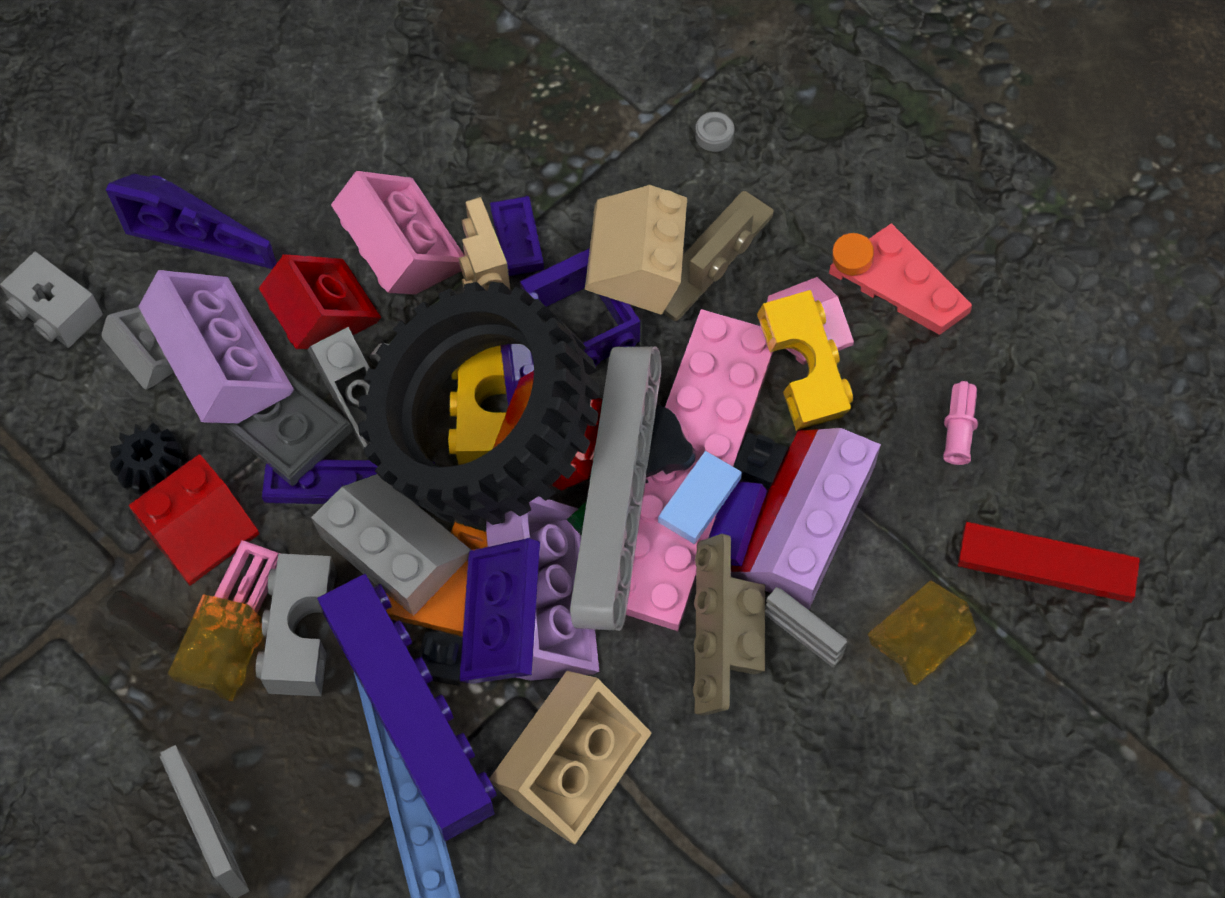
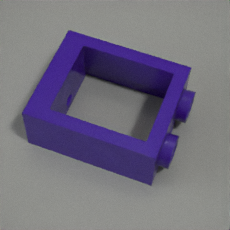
(570, 278)

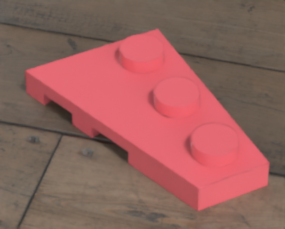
(909, 282)

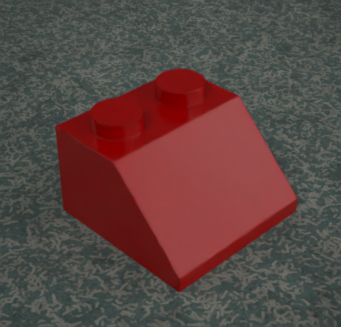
(316, 299)
(193, 519)

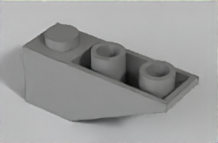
(343, 373)

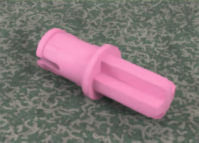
(960, 423)

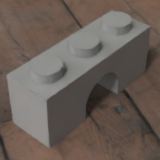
(290, 662)

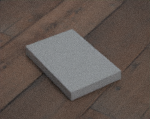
(203, 822)

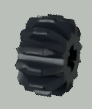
(130, 458)

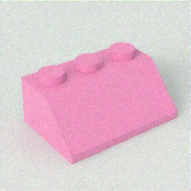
(397, 232)

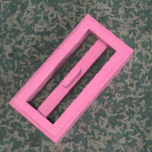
(235, 568)

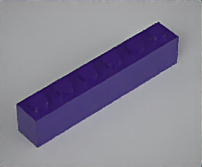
(406, 706)

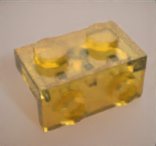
(924, 631)
(218, 646)

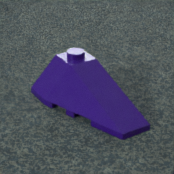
(172, 216)

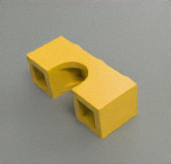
(798, 325)
(476, 428)

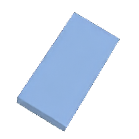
(699, 497)

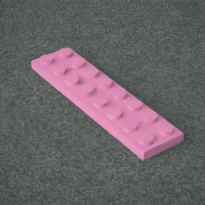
(714, 405)

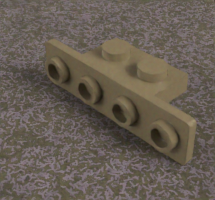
(716, 249)
(727, 625)

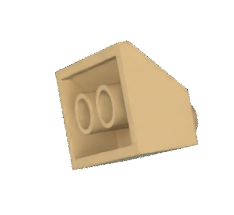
(637, 247)
(571, 755)

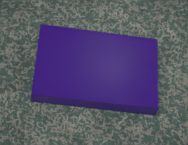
(500, 612)

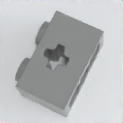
(51, 300)

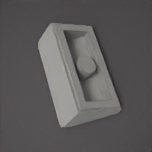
(136, 346)

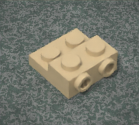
(483, 254)

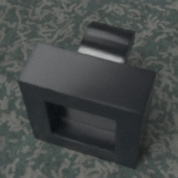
(760, 459)
(442, 657)

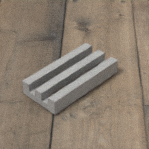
(805, 627)

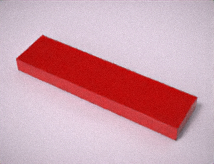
(1049, 562)

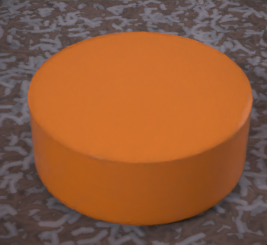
(853, 254)

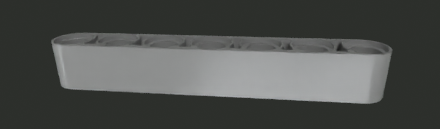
(616, 489)

